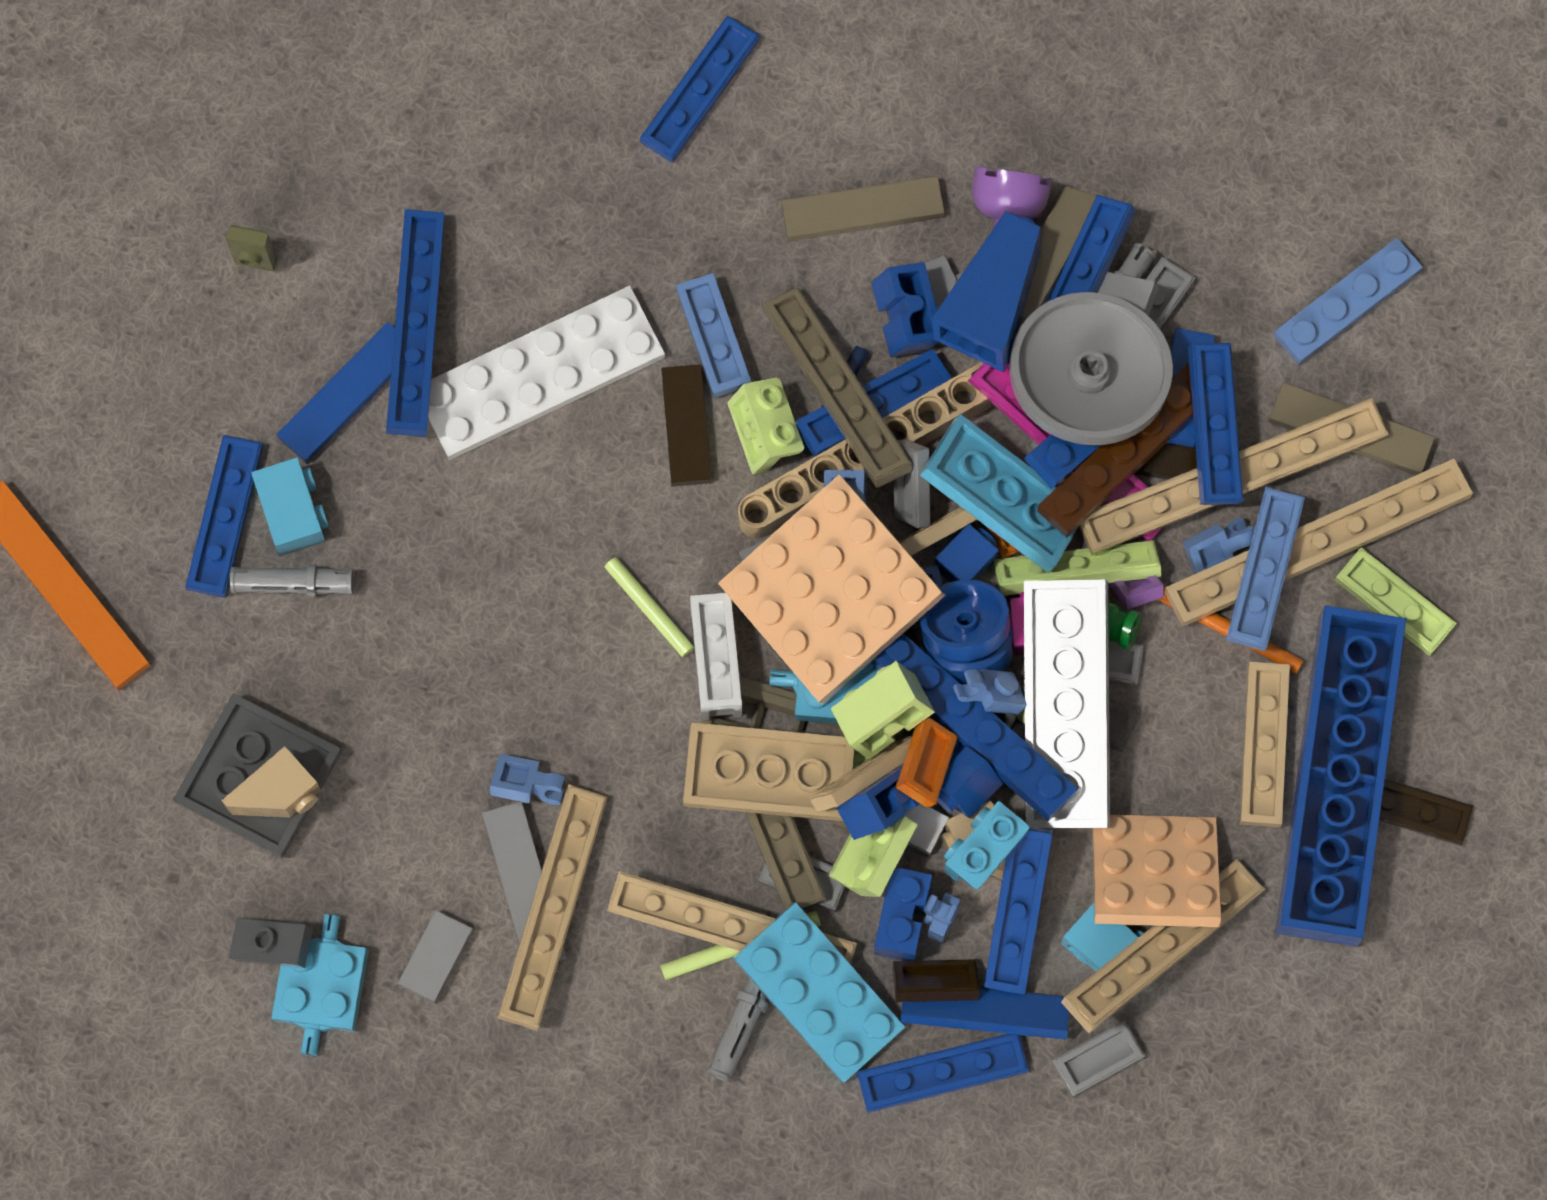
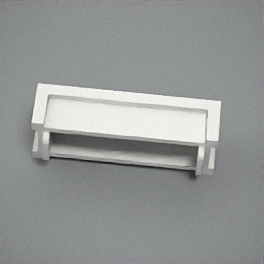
(716, 655)

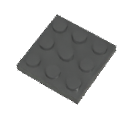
(237, 748)

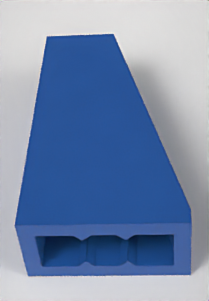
(991, 294)

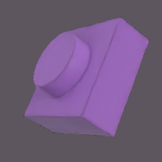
(1138, 592)

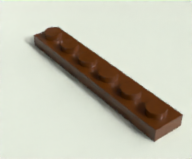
(1116, 462)

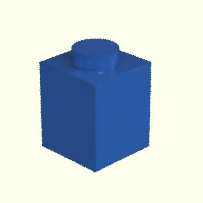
(968, 555)

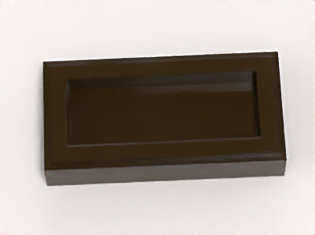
(935, 980)

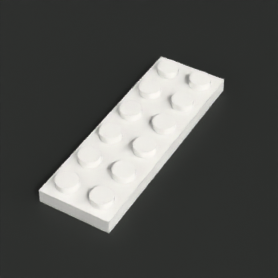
(541, 372)
(1069, 693)

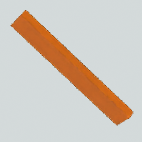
(67, 593)

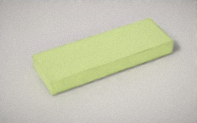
(1391, 596)

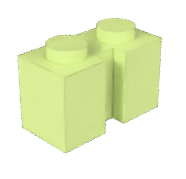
(882, 709)

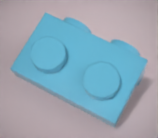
(988, 845)

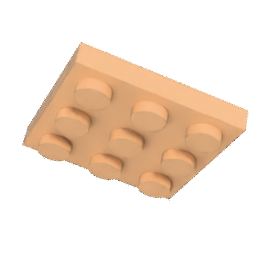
(1156, 871)

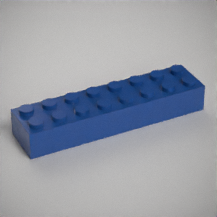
(1340, 776)

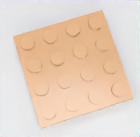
(831, 589)

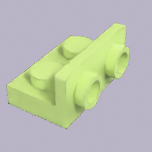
(764, 424)
(870, 860)

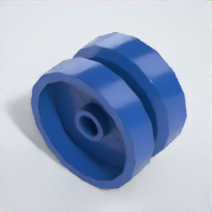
(968, 629)

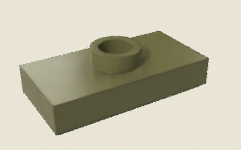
(251, 248)

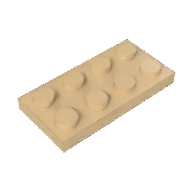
(762, 770)

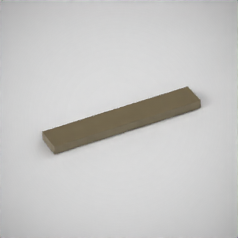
(837, 387)

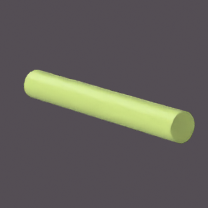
(649, 607)

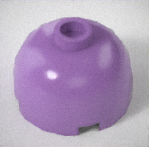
(1010, 192)

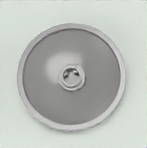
(1090, 368)

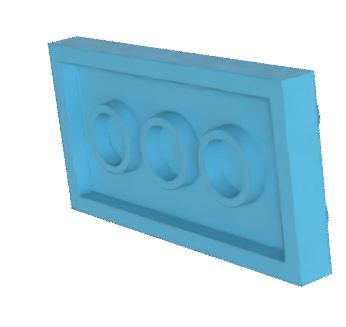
(996, 490)
(818, 992)

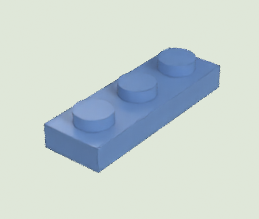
(713, 335)

